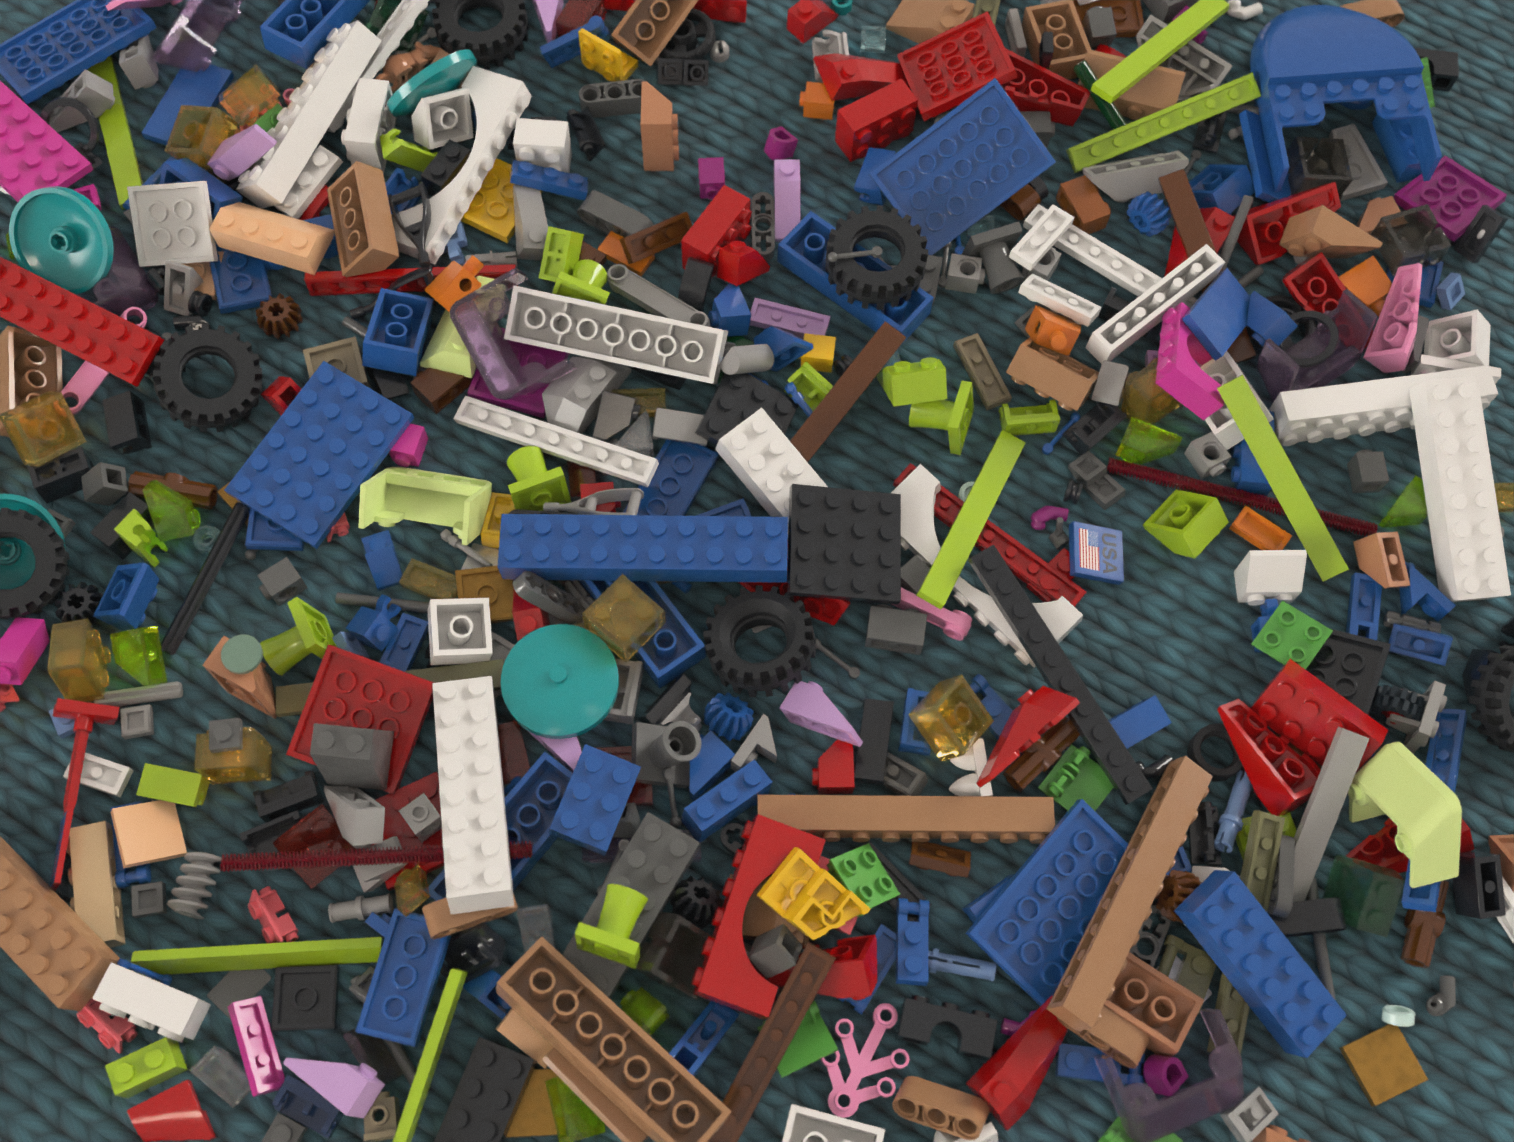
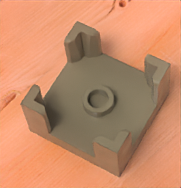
(341, 354)

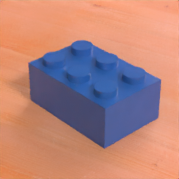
(397, 332)
(594, 800)

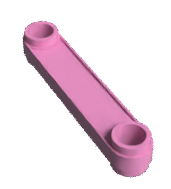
(89, 376)
(954, 623)

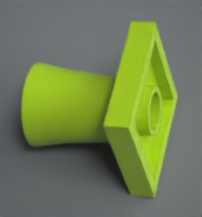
(585, 283)
(947, 415)
(534, 482)
(308, 636)
(614, 927)

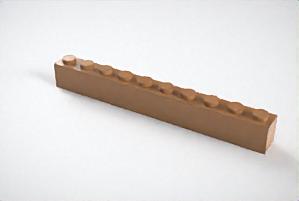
(913, 817)
(1130, 895)

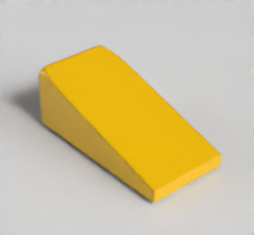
(498, 505)

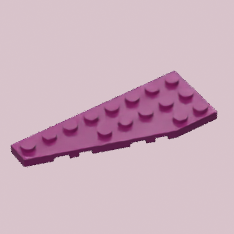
(33, 151)

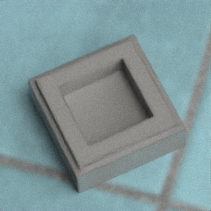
(137, 721)

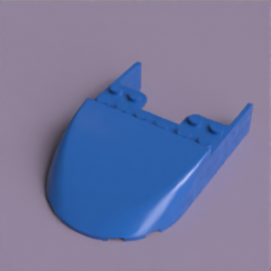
(1337, 57)

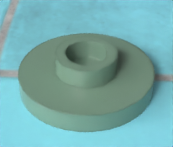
(241, 654)

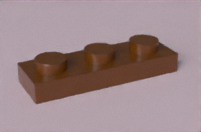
(656, 237)

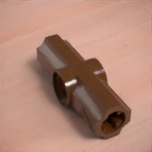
(201, 494)
(1041, 754)
(1423, 931)

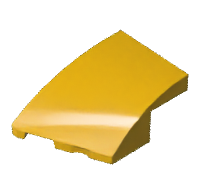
(809, 896)

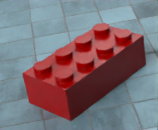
(1311, 712)

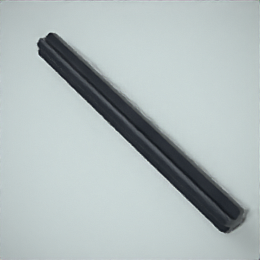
(205, 578)

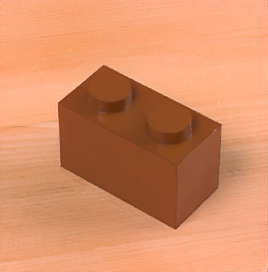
(1082, 201)

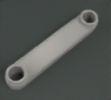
(652, 297)

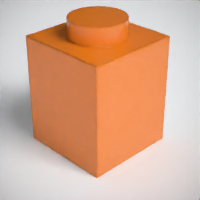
(816, 101)

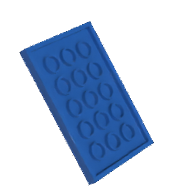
(67, 45)
(963, 166)
(319, 454)
(1050, 902)

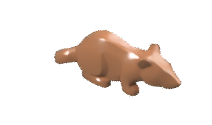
(403, 66)

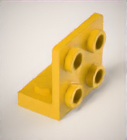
(605, 58)

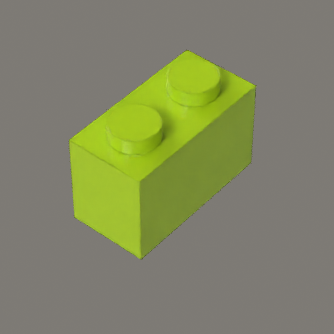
(146, 1067)

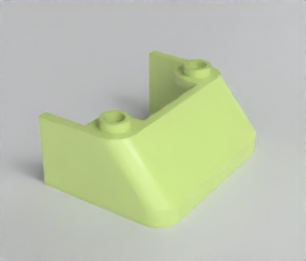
(425, 498)
(1419, 805)

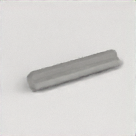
(142, 694)

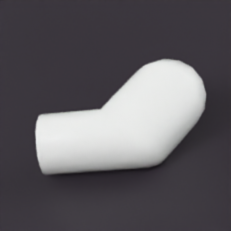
(1244, 12)

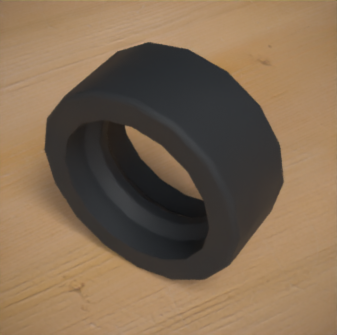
(1194, 752)

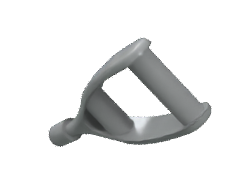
(588, 504)

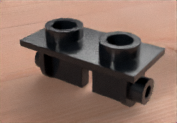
(586, 132)
(1209, 133)
(1203, 834)

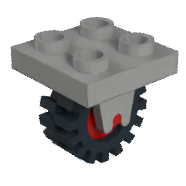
(1410, 712)

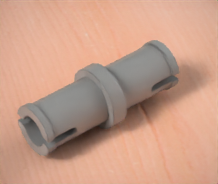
(360, 908)

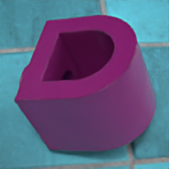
(780, 144)
(1164, 1074)

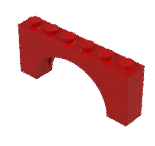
(727, 971)

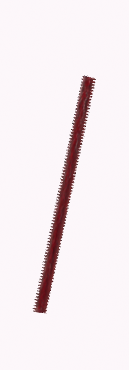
(1232, 494)
(349, 858)

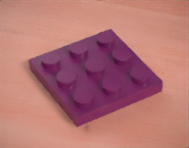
(1452, 195)
(528, 403)

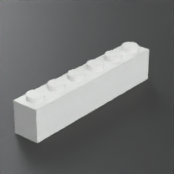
(1149, 307)

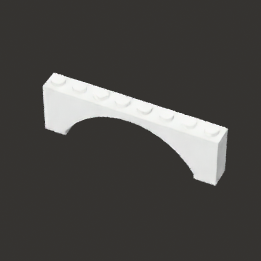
(497, 106)
(919, 535)

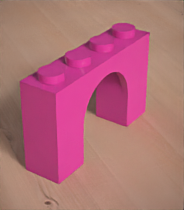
(1178, 371)
(21, 649)

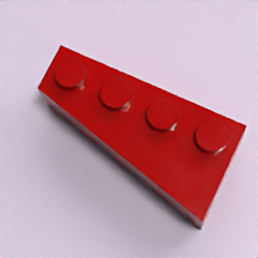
(1045, 91)

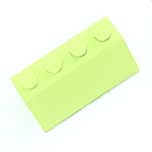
(447, 349)

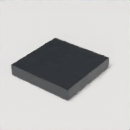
(305, 998)

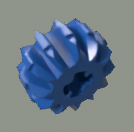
(1148, 214)
(728, 716)

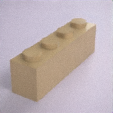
(93, 881)

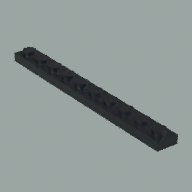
(1060, 674)

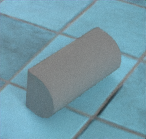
(747, 359)

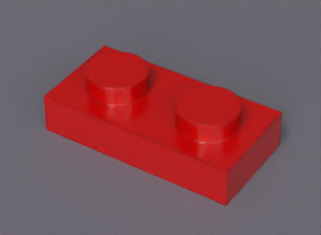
(1047, 580)

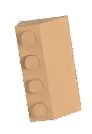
(271, 236)

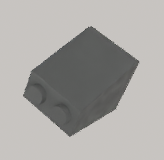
(352, 755)

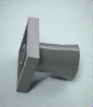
(994, 249)
(663, 747)

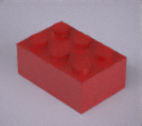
(876, 120)
(720, 223)

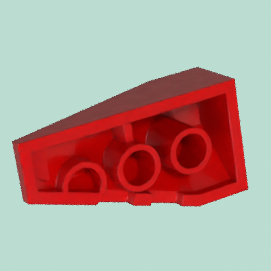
(1218, 227)
(1018, 1068)

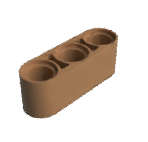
(1383, 10)
(442, 923)
(1116, 1038)
(941, 1108)

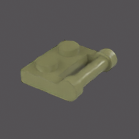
(1196, 967)

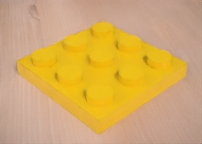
(494, 204)

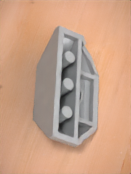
(1202, 67)
(1136, 175)
(576, 397)

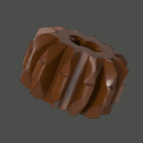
(279, 316)
(1176, 889)

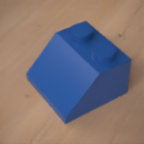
(1222, 186)
(128, 596)

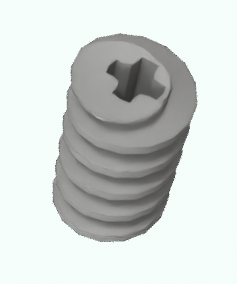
(194, 884)

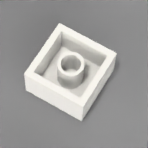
(543, 143)
(459, 631)

